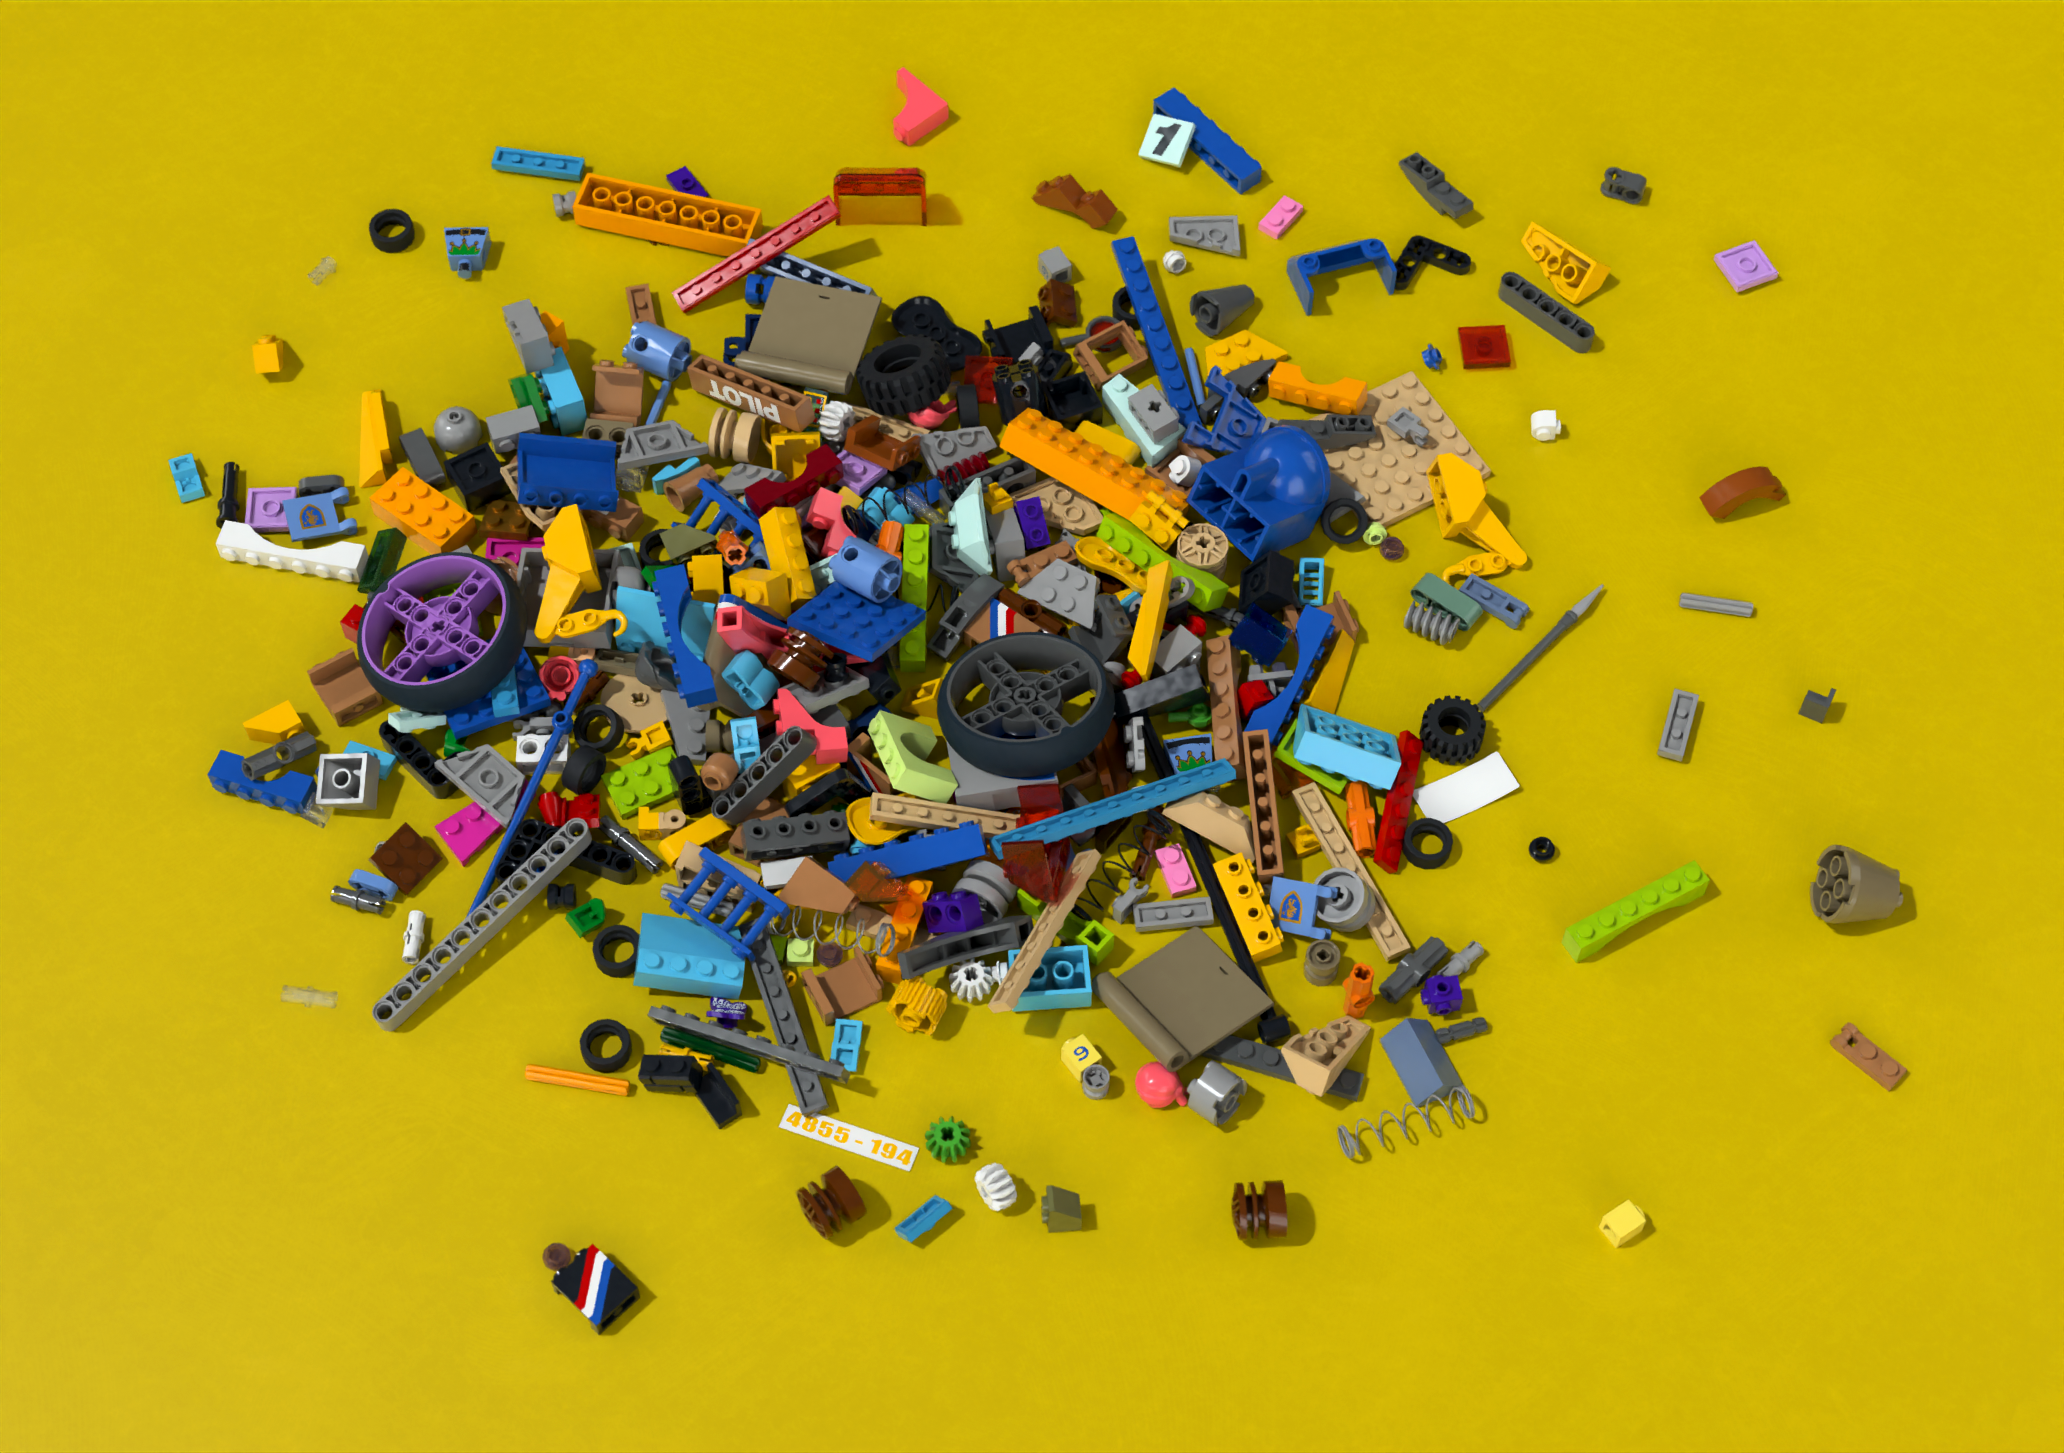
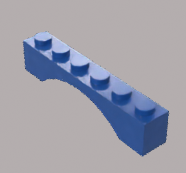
(1310, 633)
(695, 675)

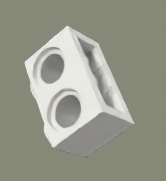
(527, 763)

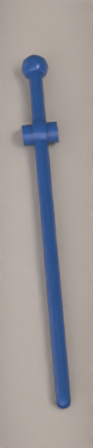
(562, 726)

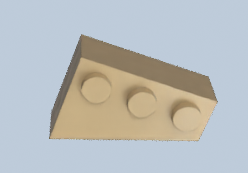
(690, 864)

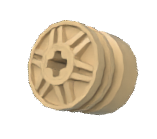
(734, 435)
(1204, 549)

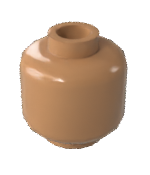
(719, 771)

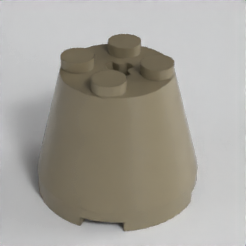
(1853, 887)

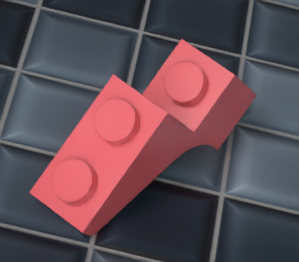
(826, 514)
(831, 741)

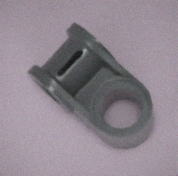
(1625, 187)

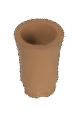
(683, 490)

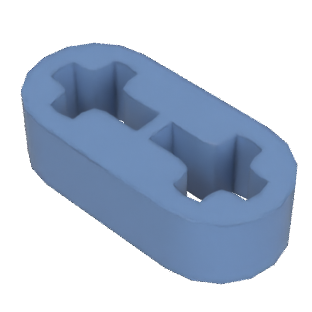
(373, 884)

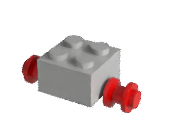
(1174, 652)

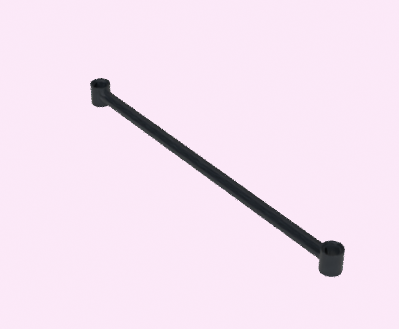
(1272, 1027)

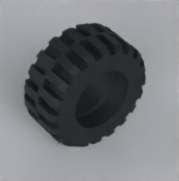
(903, 375)

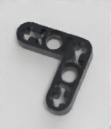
(1425, 254)
(837, 783)

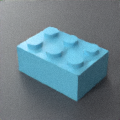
(562, 395)
(1059, 981)

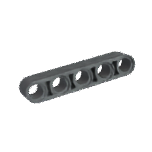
(1546, 312)
(764, 775)

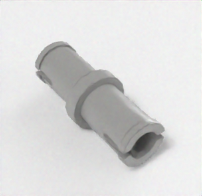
(1461, 961)

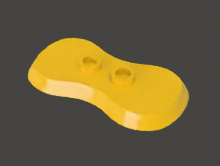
(1102, 557)
(877, 832)

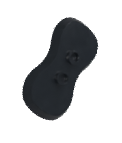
(927, 317)

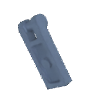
(1495, 600)

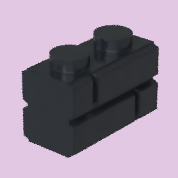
(670, 1073)

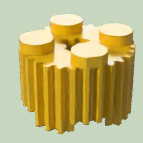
(917, 1005)

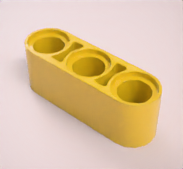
(1109, 441)
(704, 832)

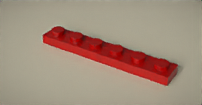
(1398, 804)

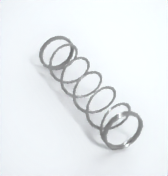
(883, 927)
(1460, 1089)

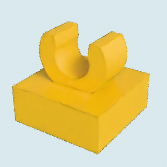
(997, 499)
(1303, 841)

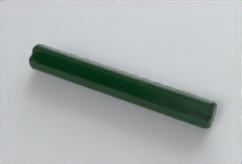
(720, 1052)

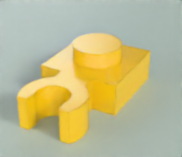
(653, 739)

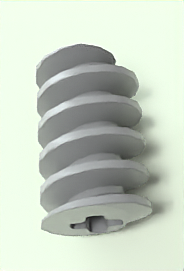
(1431, 623)

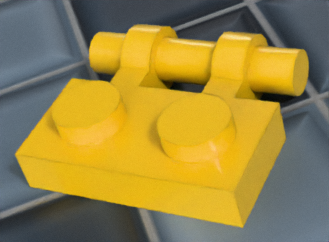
(1155, 524)

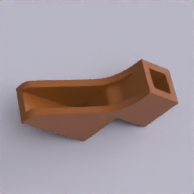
(1068, 195)

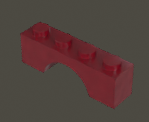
(821, 471)

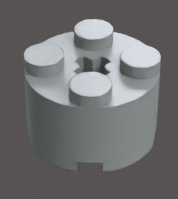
(1216, 1093)

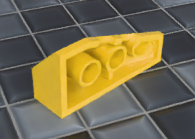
(1568, 267)

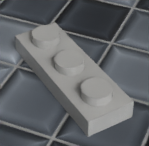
(1678, 725)
(1173, 914)

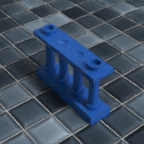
(728, 506)
(731, 878)

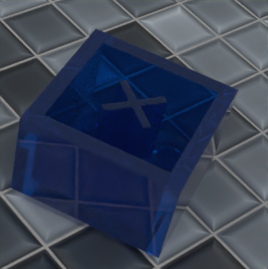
(1260, 635)

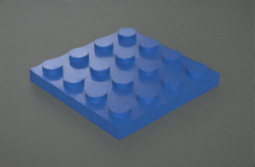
(856, 622)
(480, 713)

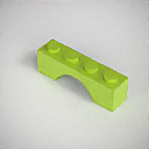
(1075, 930)

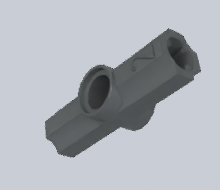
(268, 761)
(1413, 970)

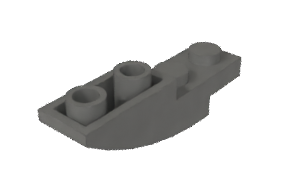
(1431, 185)
(1248, 382)
(1336, 430)
(961, 615)

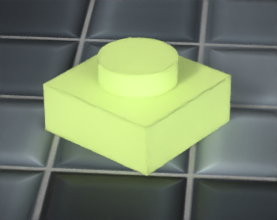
(800, 952)

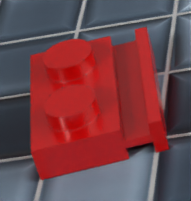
(583, 806)

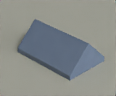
(1420, 1061)

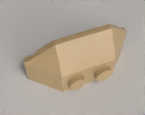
(1214, 821)

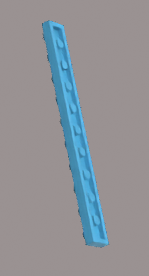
(1119, 805)

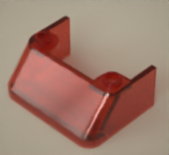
(880, 183)
(1032, 864)

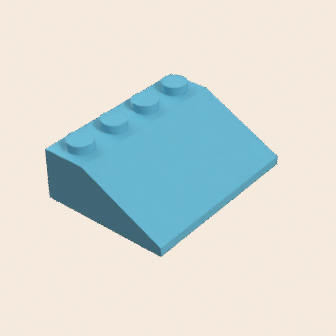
(646, 623)
(1346, 747)
(687, 958)

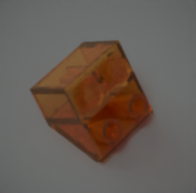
(874, 884)

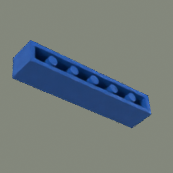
(1211, 142)
(919, 853)

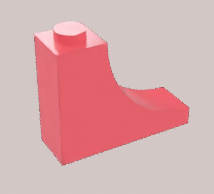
(922, 110)

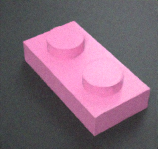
(1280, 217)
(1175, 870)

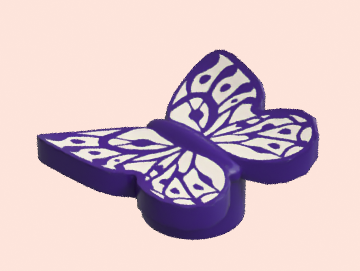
(726, 1013)

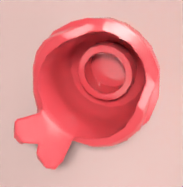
(933, 415)
(559, 676)
(1159, 1086)

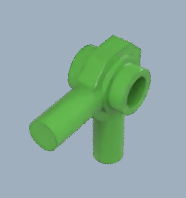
(1197, 715)

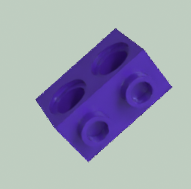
(1032, 523)
(952, 912)

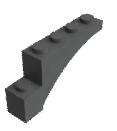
(959, 946)

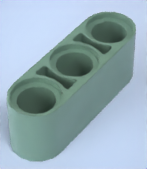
(1445, 597)

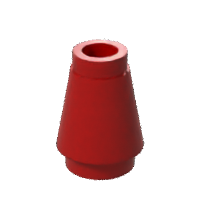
(551, 808)

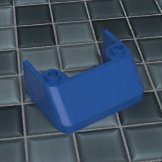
(1336, 258)

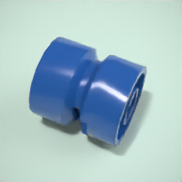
(753, 288)

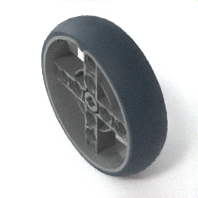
(1025, 704)

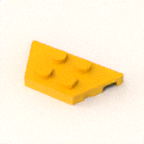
(1240, 351)

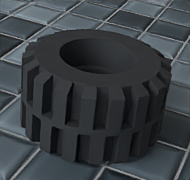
(1455, 713)

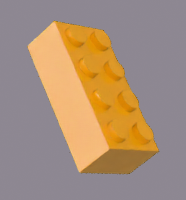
(423, 513)

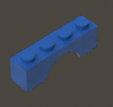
(287, 792)

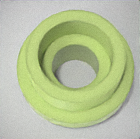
(1374, 533)

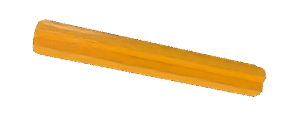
(577, 1079)

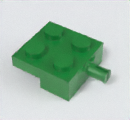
(526, 393)

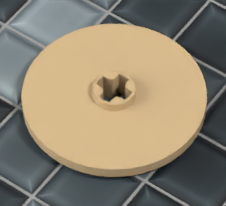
(620, 697)

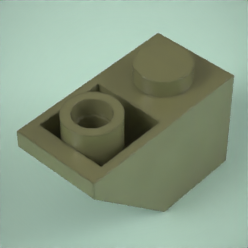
(685, 541)
(1061, 1210)

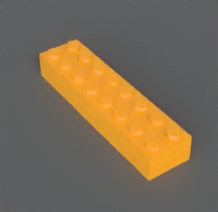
(665, 215)
(1084, 465)

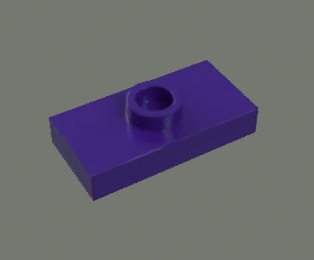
(685, 182)

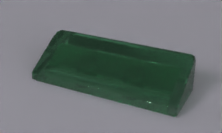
(382, 559)

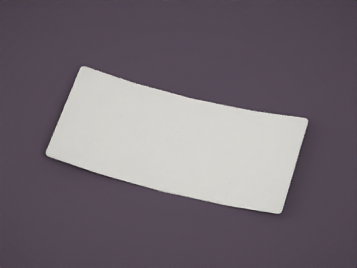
(1466, 789)

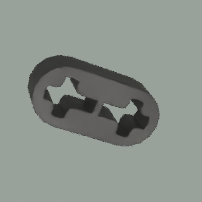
(320, 484)

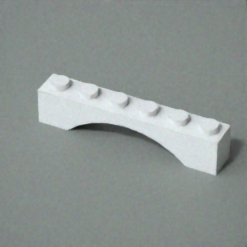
(338, 561)

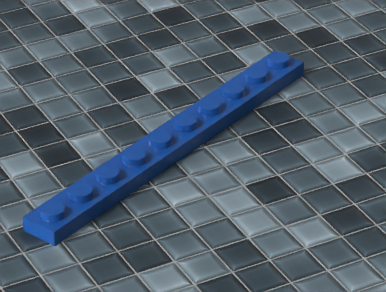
(1154, 330)

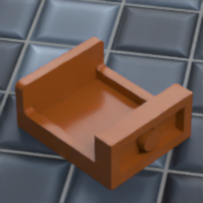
(879, 448)

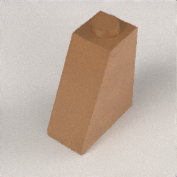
(818, 889)

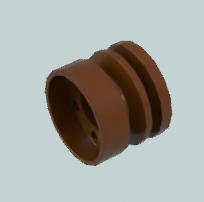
(800, 658)
(826, 1205)
(1260, 1210)

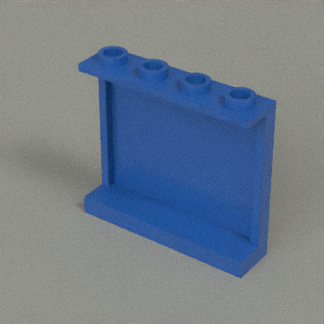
(566, 472)

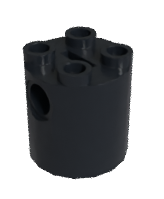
(1017, 389)

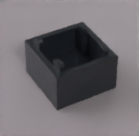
(1073, 401)
(476, 477)
(1267, 583)

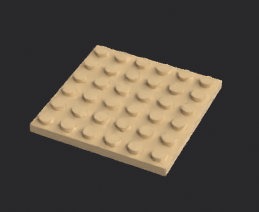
(1392, 468)

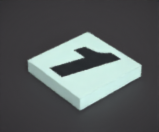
(1167, 140)

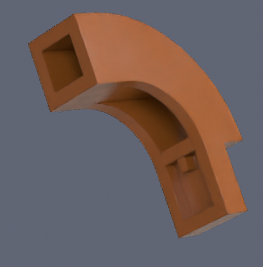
(1739, 488)

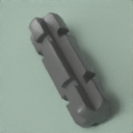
(1461, 1030)

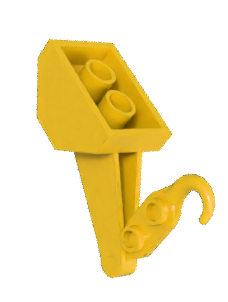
(1461, 509)
(570, 573)

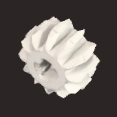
(836, 420)
(971, 988)
(996, 1186)

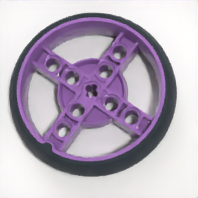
(441, 631)

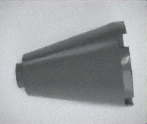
(1220, 307)

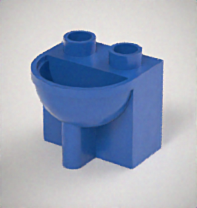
(1266, 491)

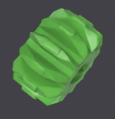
(947, 1148)

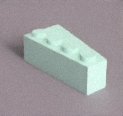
(1115, 401)

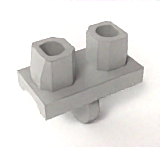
(1275, 681)

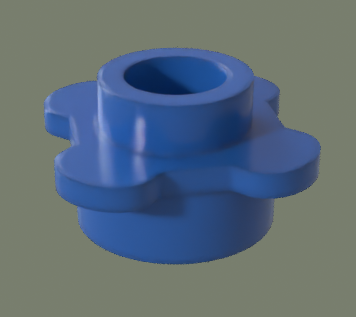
(1432, 357)

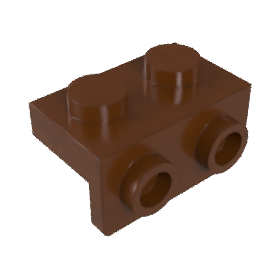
(1058, 303)

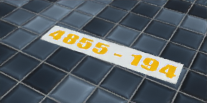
(850, 1138)

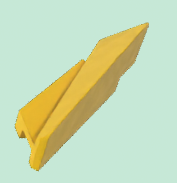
(375, 442)
(1150, 619)
(1329, 675)

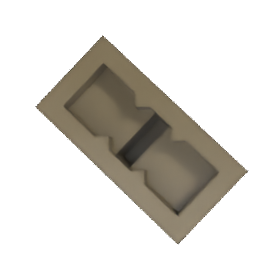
(607, 431)

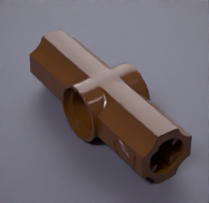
(1026, 607)

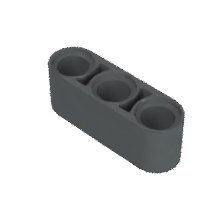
(422, 457)

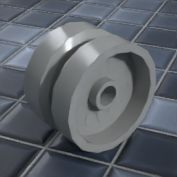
(991, 886)
(1353, 903)

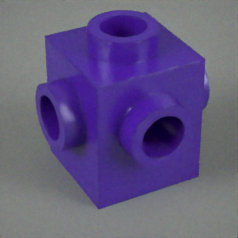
(1442, 994)

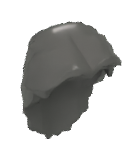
(655, 668)

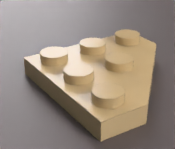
(1063, 506)

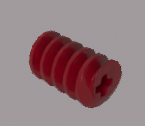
(967, 467)

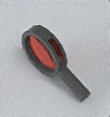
(1095, 326)

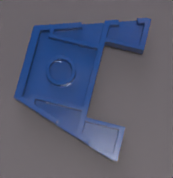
(1236, 424)

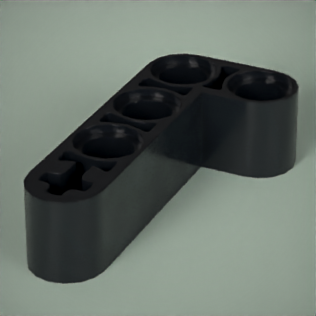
(417, 758)

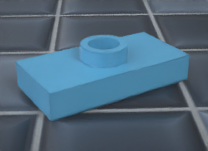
(923, 1218)

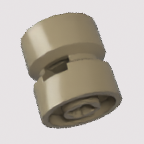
(718, 736)
(1321, 962)

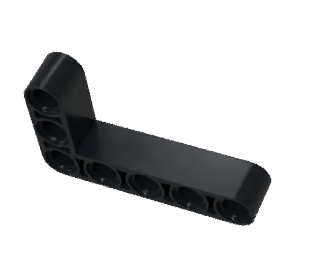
(688, 786)
(585, 861)

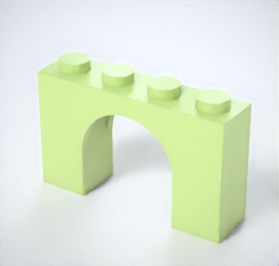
(901, 747)

